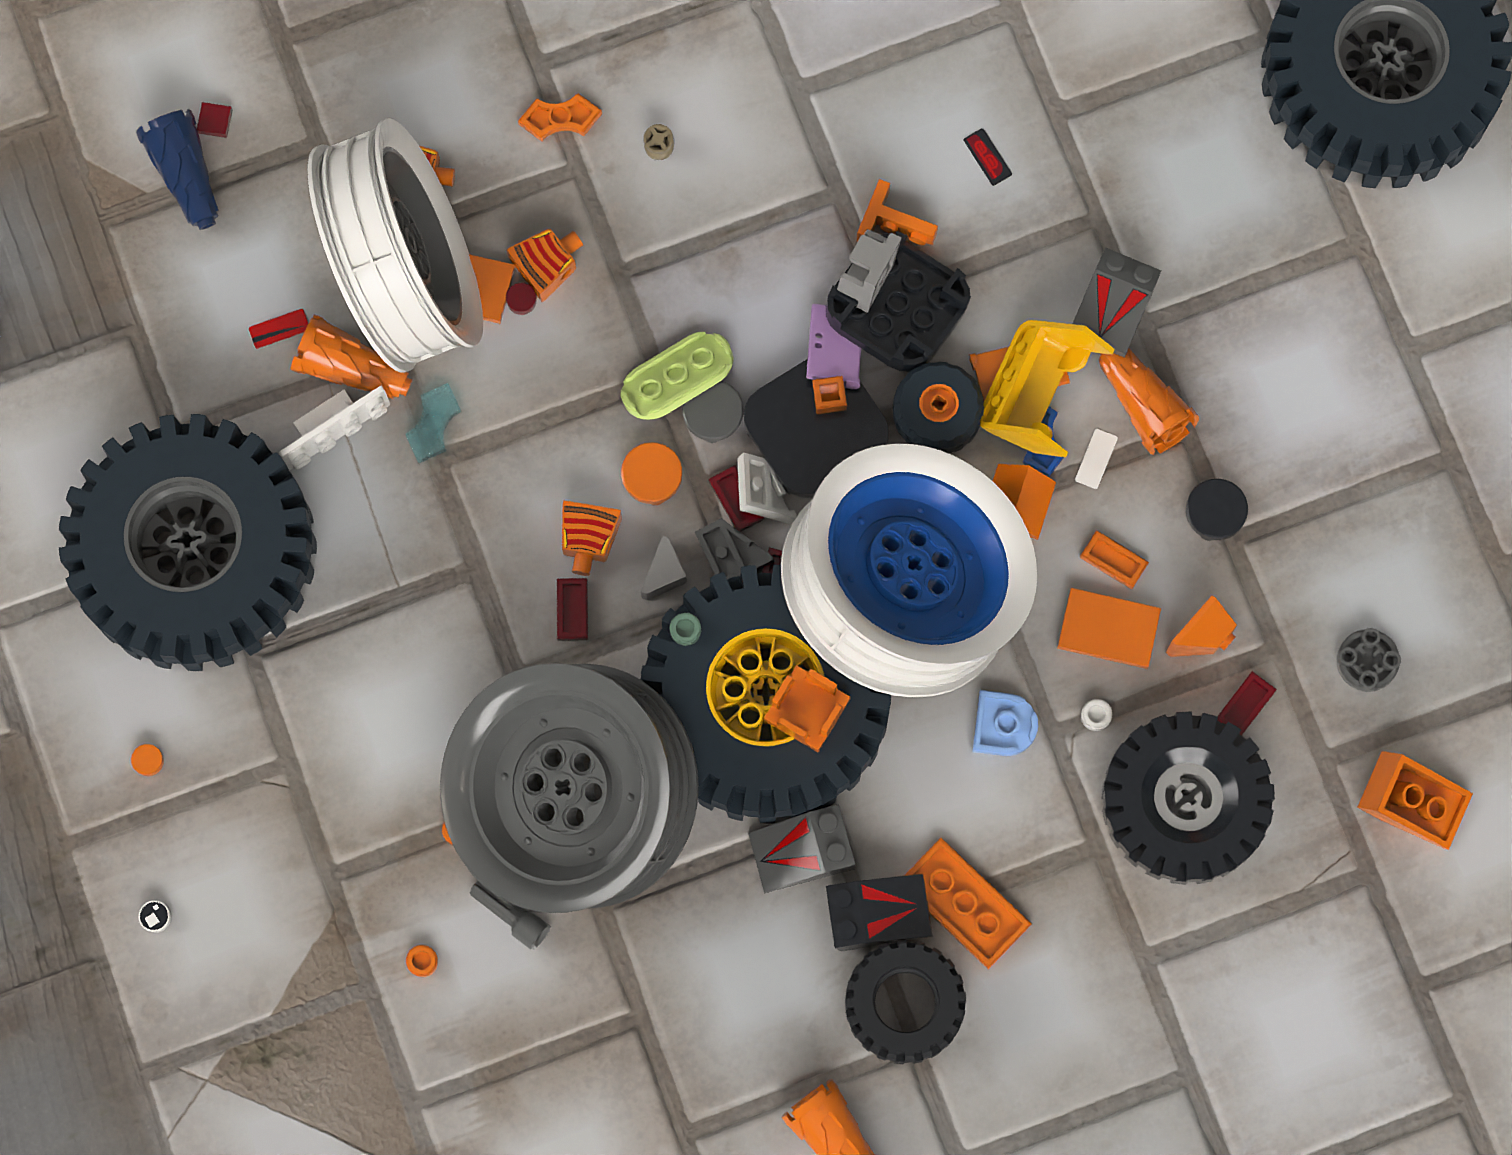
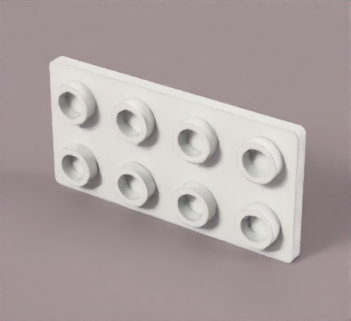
(330, 422)

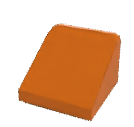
(829, 395)

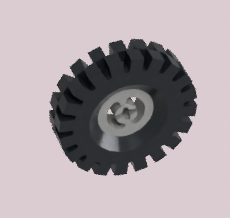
(1222, 763)

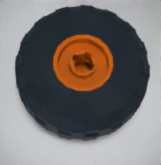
(938, 407)

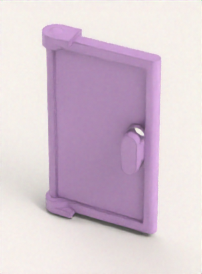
(832, 353)

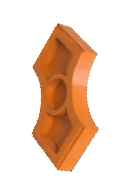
(573, 115)

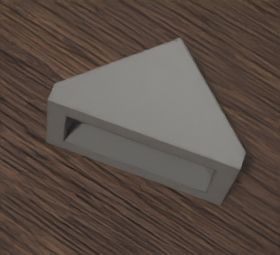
(664, 572)

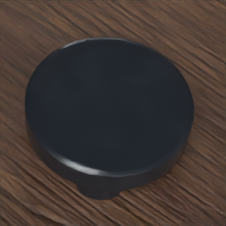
(1216, 509)

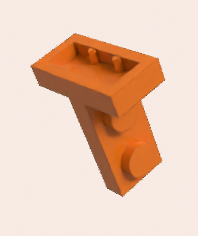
(893, 220)

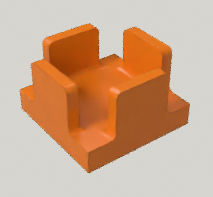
(807, 707)

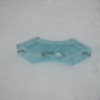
(428, 435)

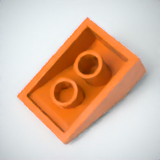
(1415, 799)

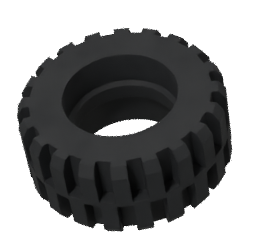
(917, 960)

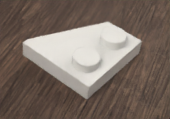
(760, 490)

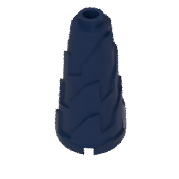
(178, 157)

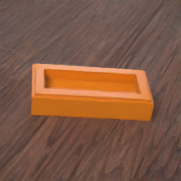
(1114, 559)

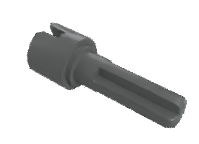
(526, 926)

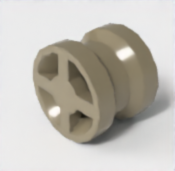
(655, 136)

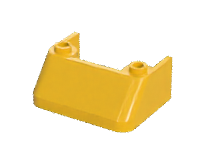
(1029, 380)

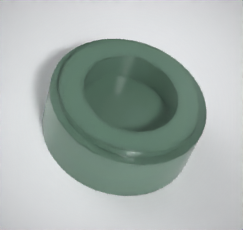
(685, 629)

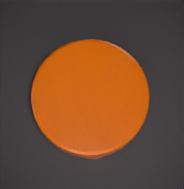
(651, 473)

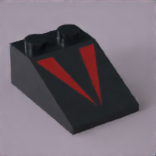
(878, 911)

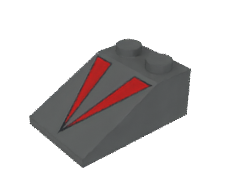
(1117, 299)
(802, 849)

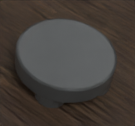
(714, 413)
(1368, 660)

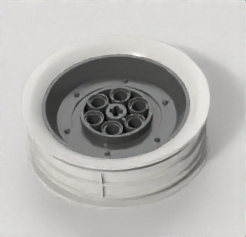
(395, 245)

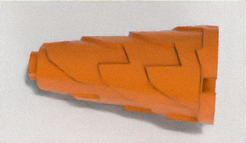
(343, 359)
(1152, 406)
(827, 1123)

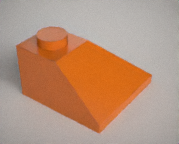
(1205, 632)

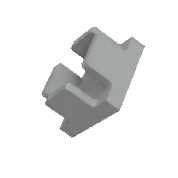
(870, 266)

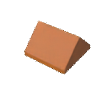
(1028, 491)

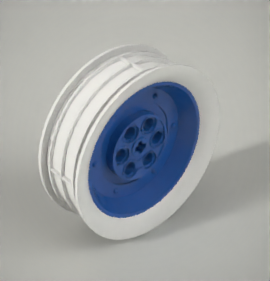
(861, 618)

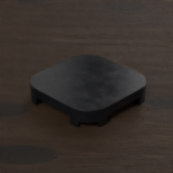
(909, 315)
(805, 444)

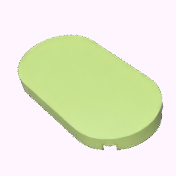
(676, 375)

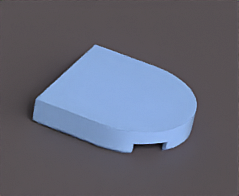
(1003, 724)

